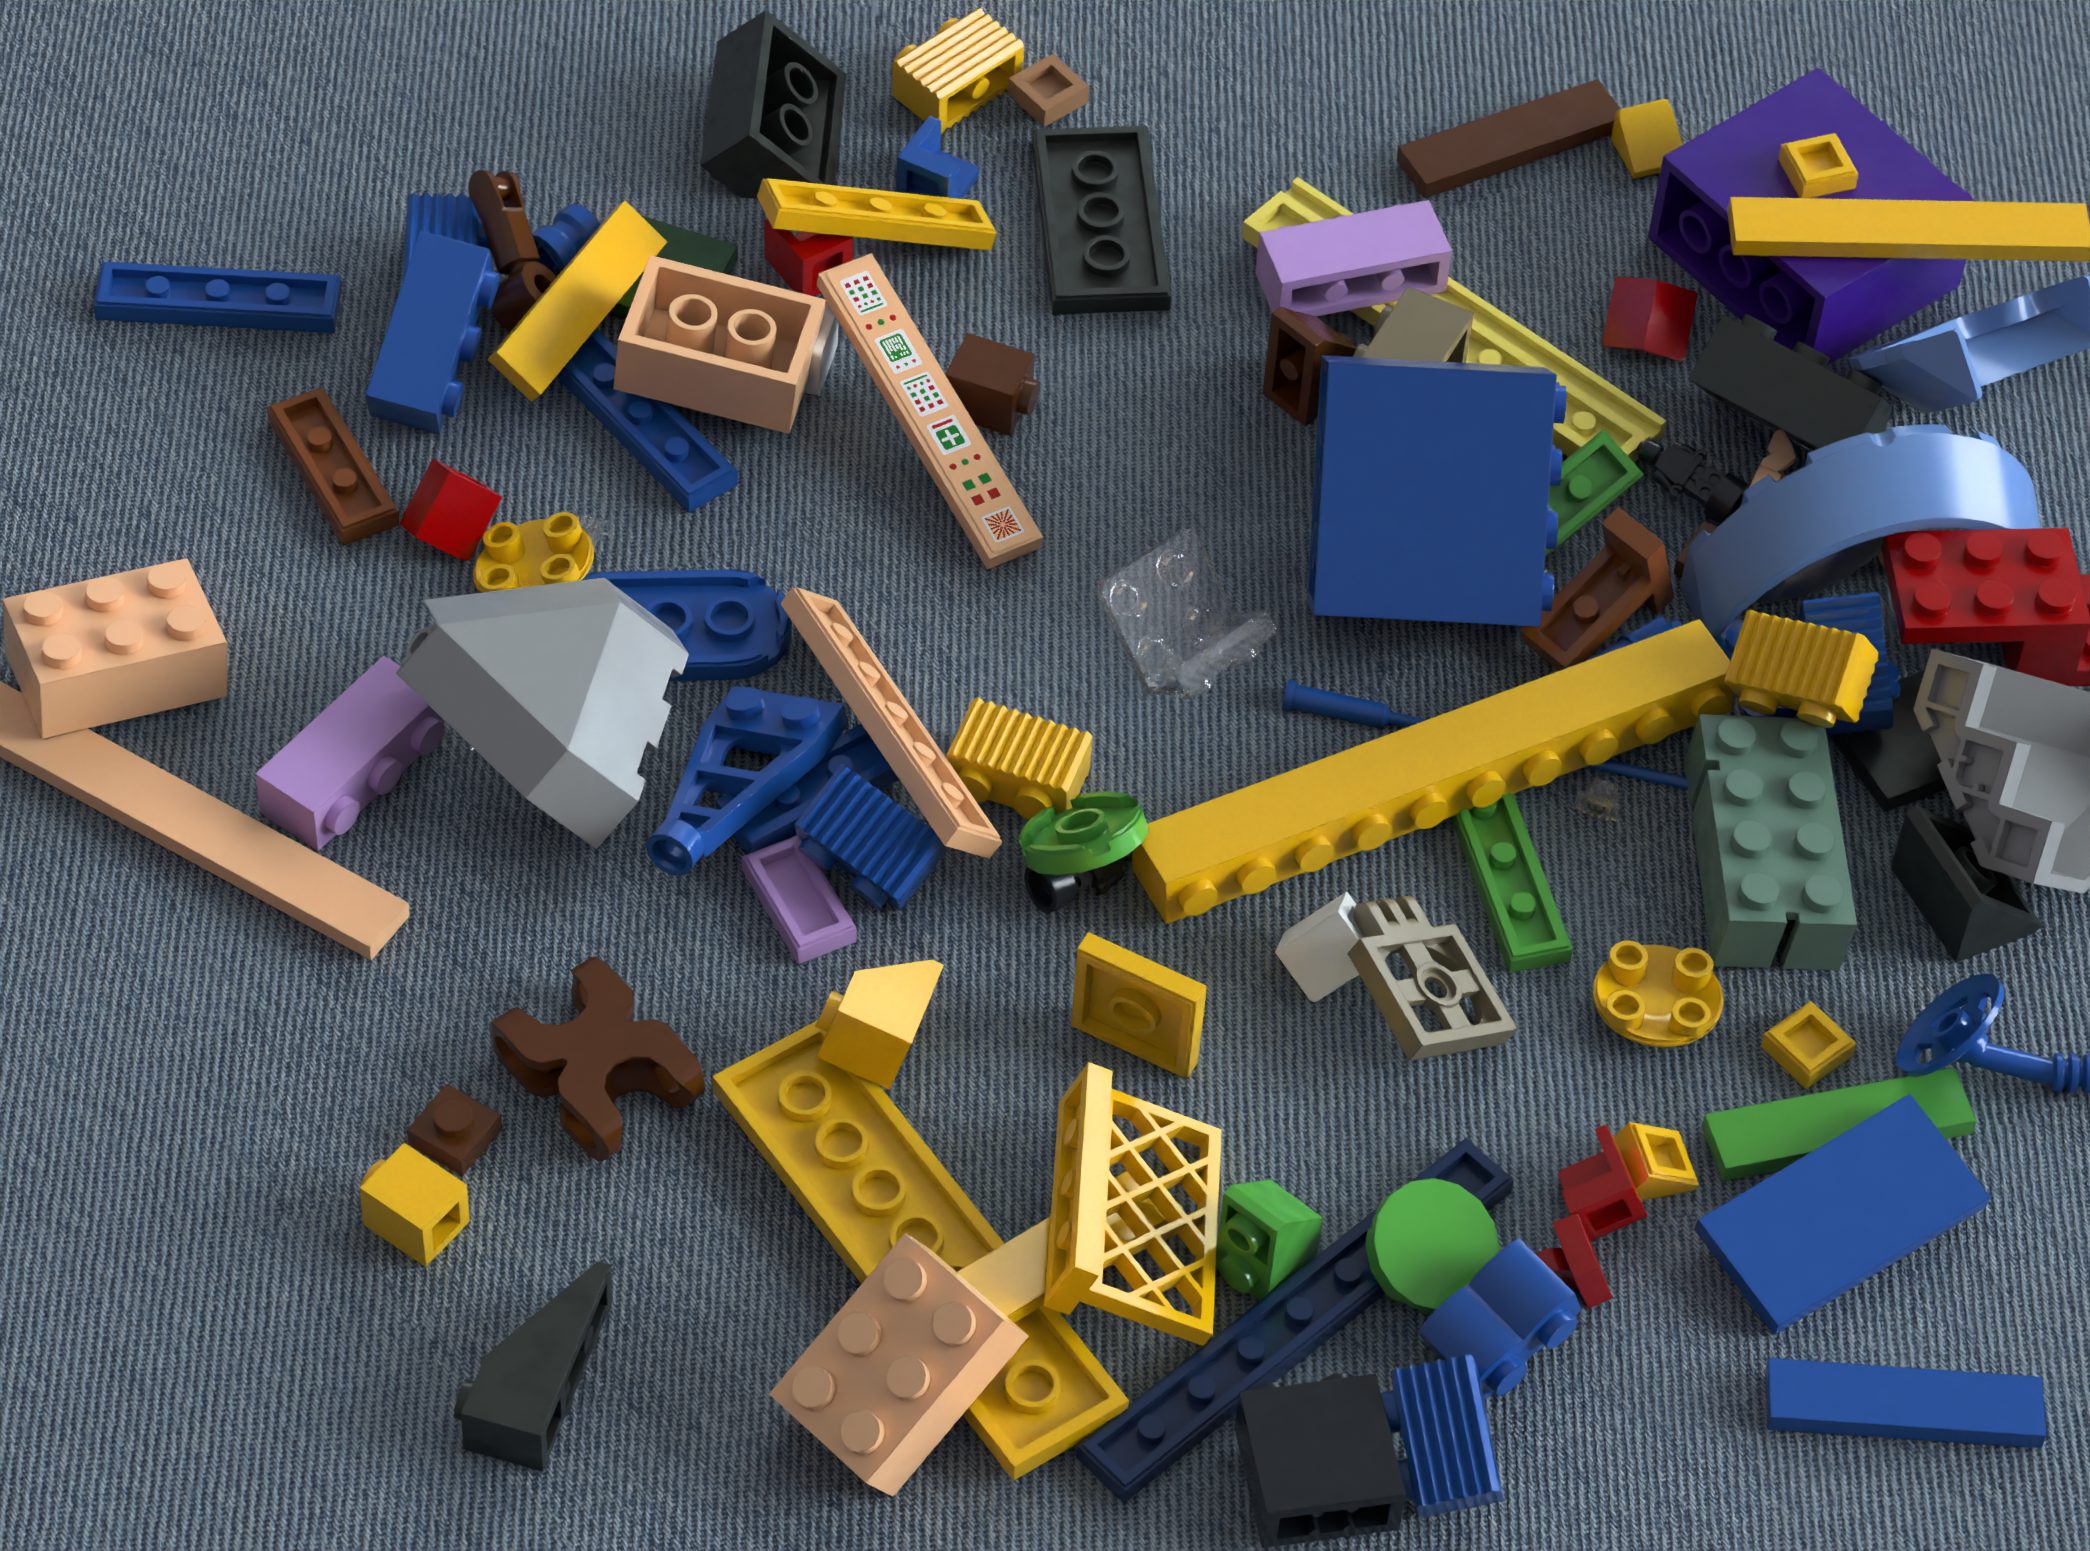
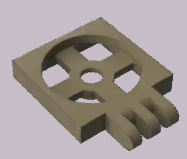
(1402, 928)

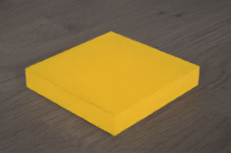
(1138, 1005)

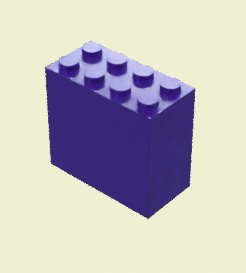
(1810, 300)

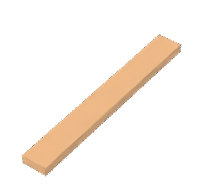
(203, 830)

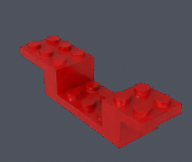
(1995, 588)

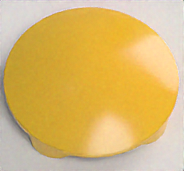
(533, 554)
(1658, 993)

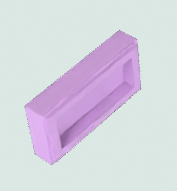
(799, 900)

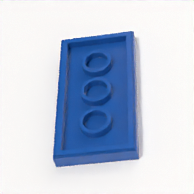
(1841, 1214)

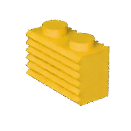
(957, 68)
(1801, 669)
(1019, 758)

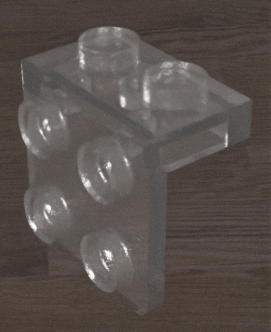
(1179, 618)

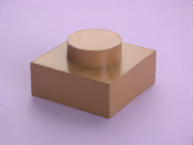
(1048, 90)

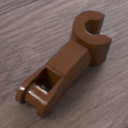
(511, 244)

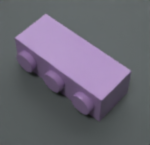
(1354, 260)
(348, 756)

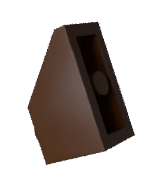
(1295, 361)

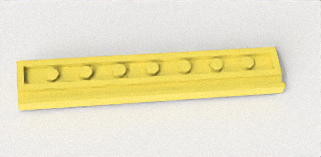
(1494, 339)

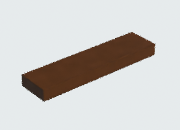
(1509, 138)

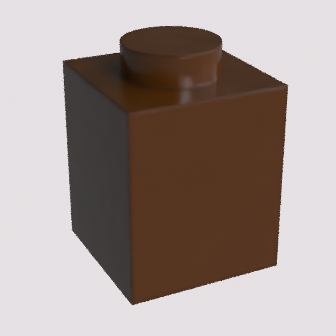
(994, 382)

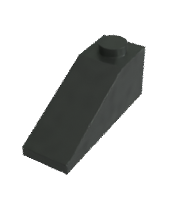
(533, 1374)

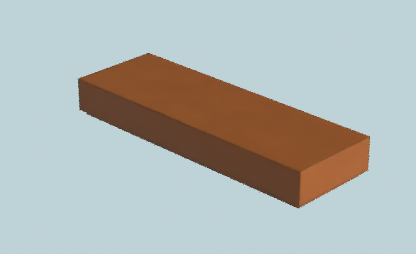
(333, 466)

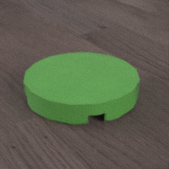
(1086, 837)
(1429, 1242)

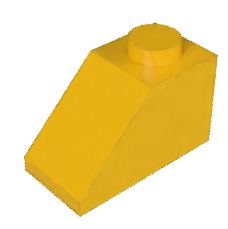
(877, 1019)

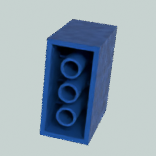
(1434, 491)

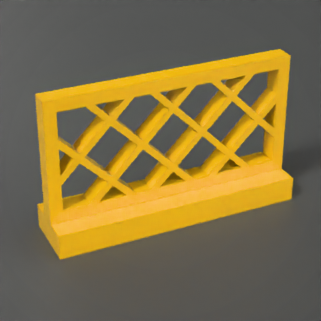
(1088, 1193)

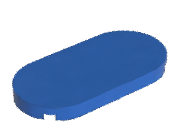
(720, 616)

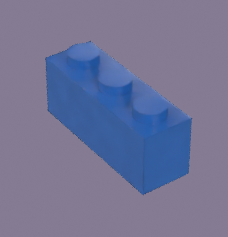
(432, 333)

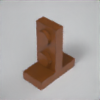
(1604, 594)

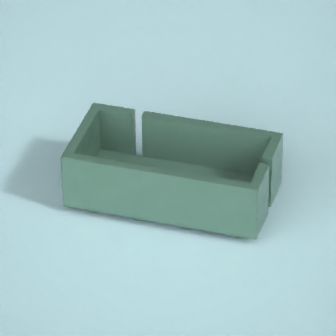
(1769, 842)

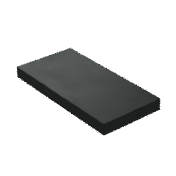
(1100, 220)

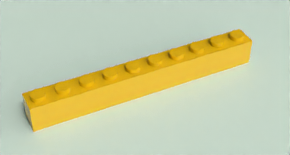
(1431, 771)

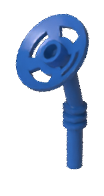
(1961, 1036)

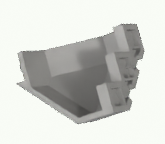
(552, 691)
(2013, 765)

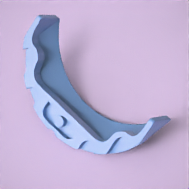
(1957, 357)
(1850, 496)

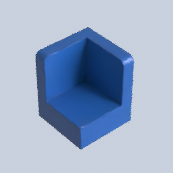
(928, 170)

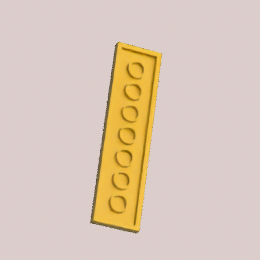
(872, 1181)

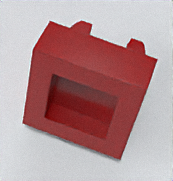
(1577, 1261)

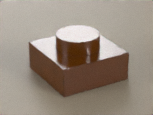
(454, 1129)

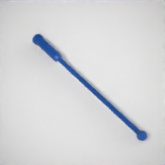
(1379, 715)

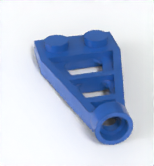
(753, 720)

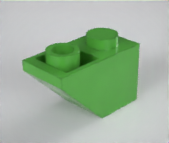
(1264, 1236)

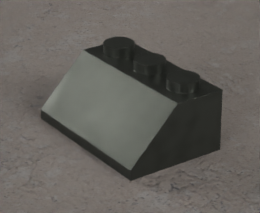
(771, 109)
(1787, 386)

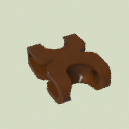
(596, 1058)

